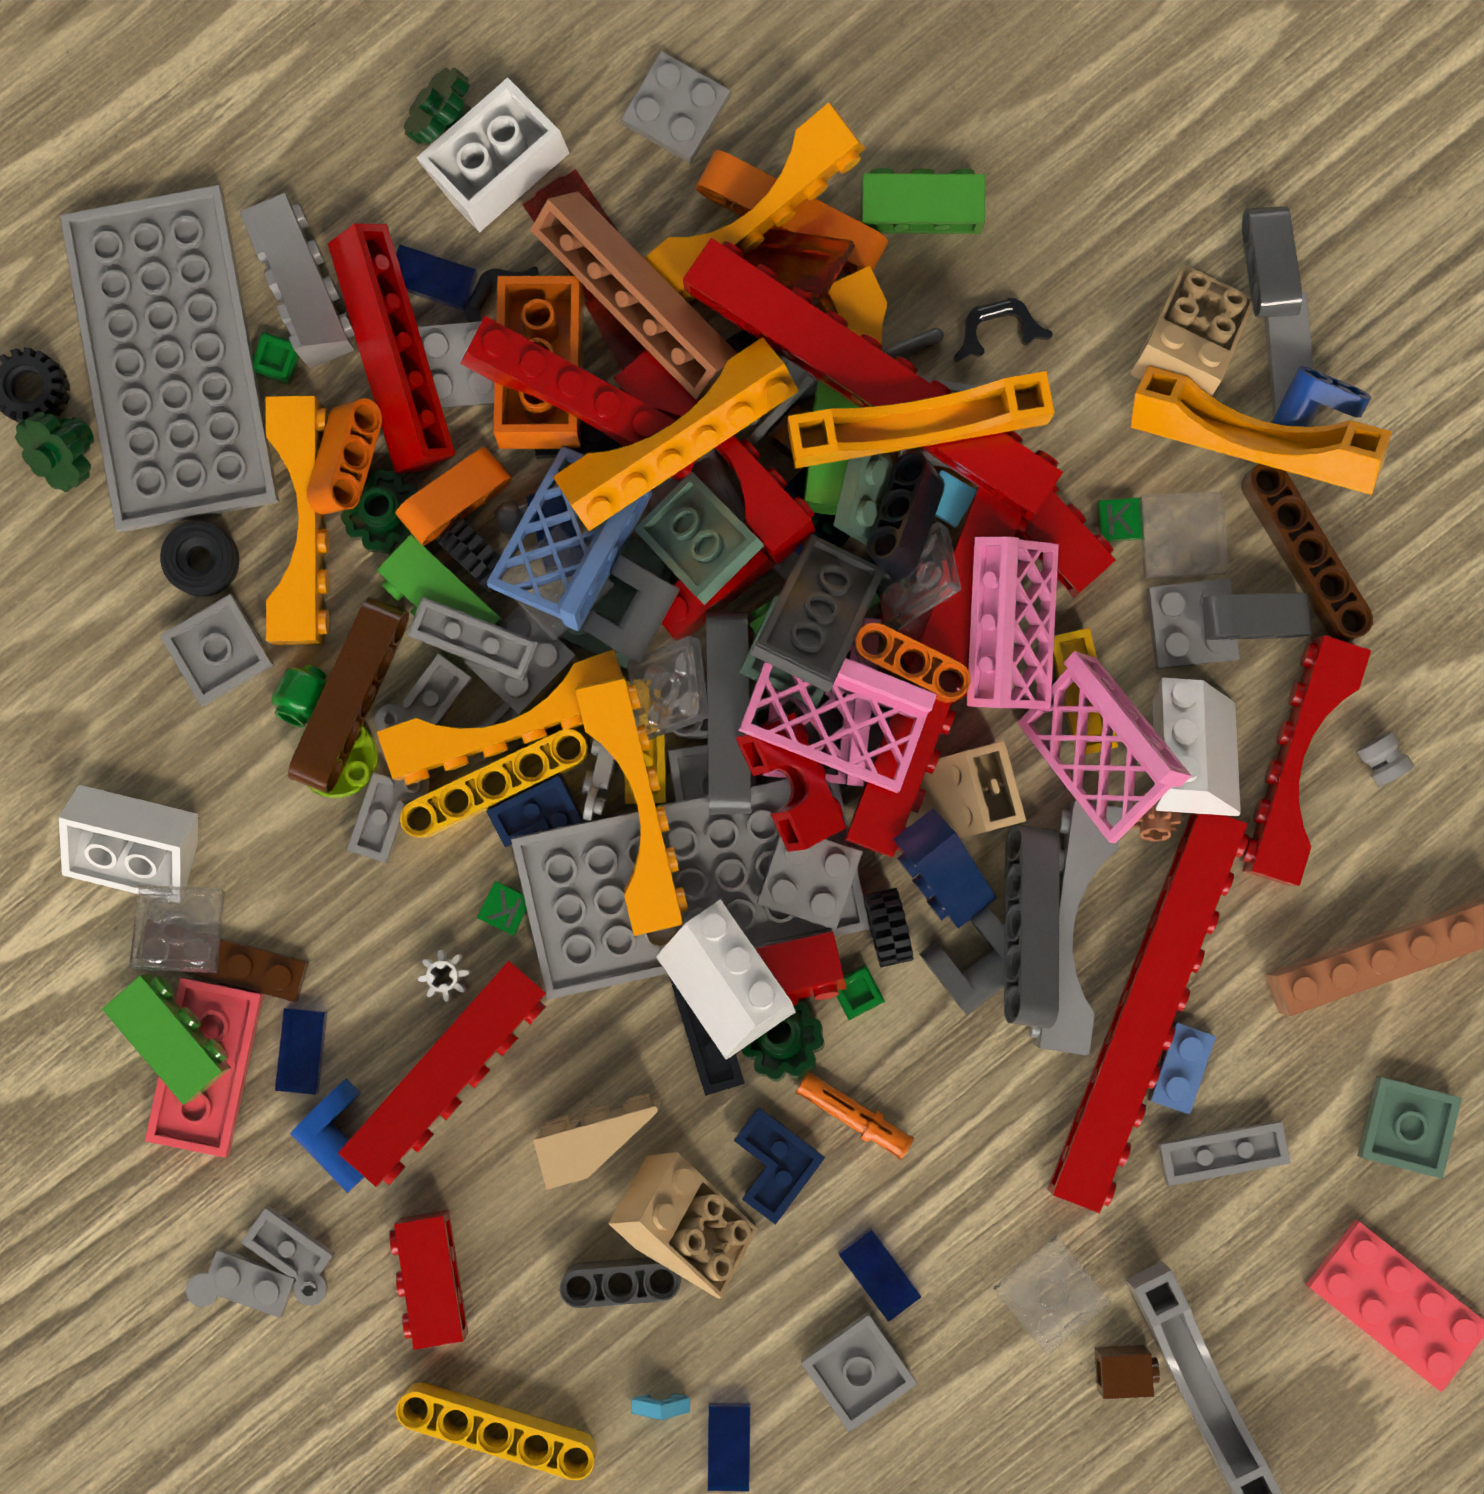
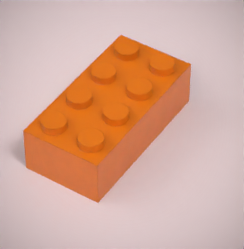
(551, 315)

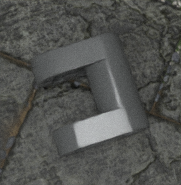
(643, 614)
(983, 977)

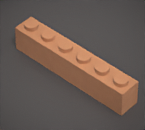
(633, 292)
(1378, 959)

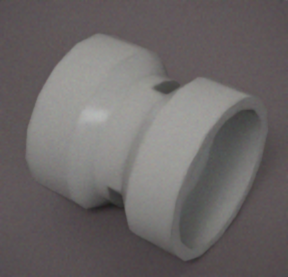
(1385, 758)

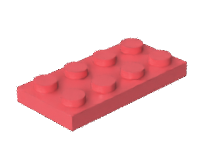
(210, 1120)
(1398, 1305)

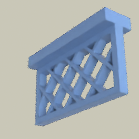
(595, 565)

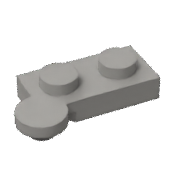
(429, 698)
(598, 783)
(380, 815)
(292, 1253)
(242, 1282)

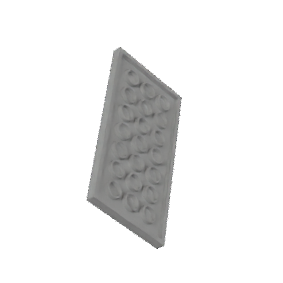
(169, 358)
(579, 874)

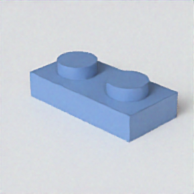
(1182, 1068)

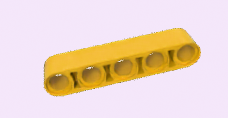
(474, 784)
(476, 1435)

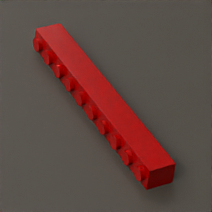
(860, 370)
(881, 812)
(1147, 1010)

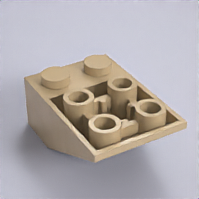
(1196, 329)
(973, 791)
(579, 1147)
(683, 1222)

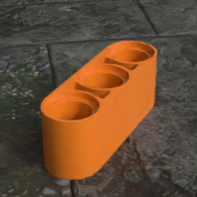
(351, 432)
(453, 495)
(897, 645)

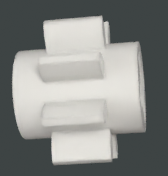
(433, 976)

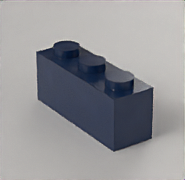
(943, 869)

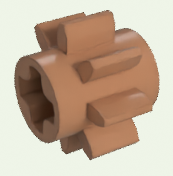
(1157, 824)

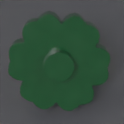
(438, 106)
(56, 449)
(375, 515)
(788, 1046)

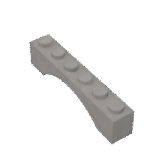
(1079, 860)
(1199, 1381)

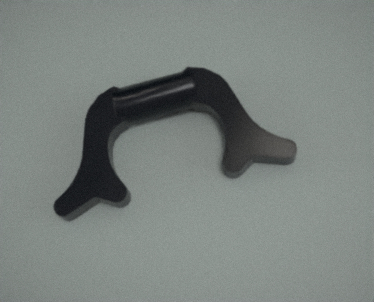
(484, 287)
(995, 310)

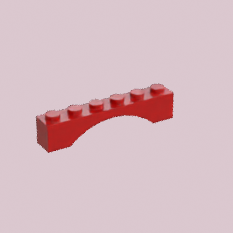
(531, 369)
(769, 509)
(1280, 841)

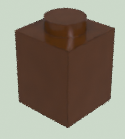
(1126, 1371)

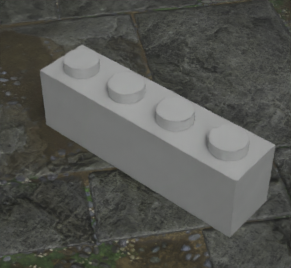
(297, 280)

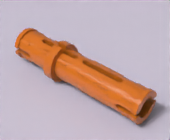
(855, 1115)

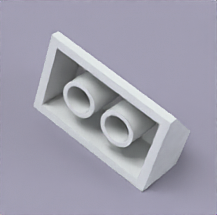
(494, 154)
(1202, 734)
(126, 841)
(724, 980)

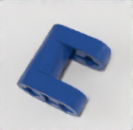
(1311, 390)
(324, 1139)

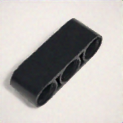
(905, 515)

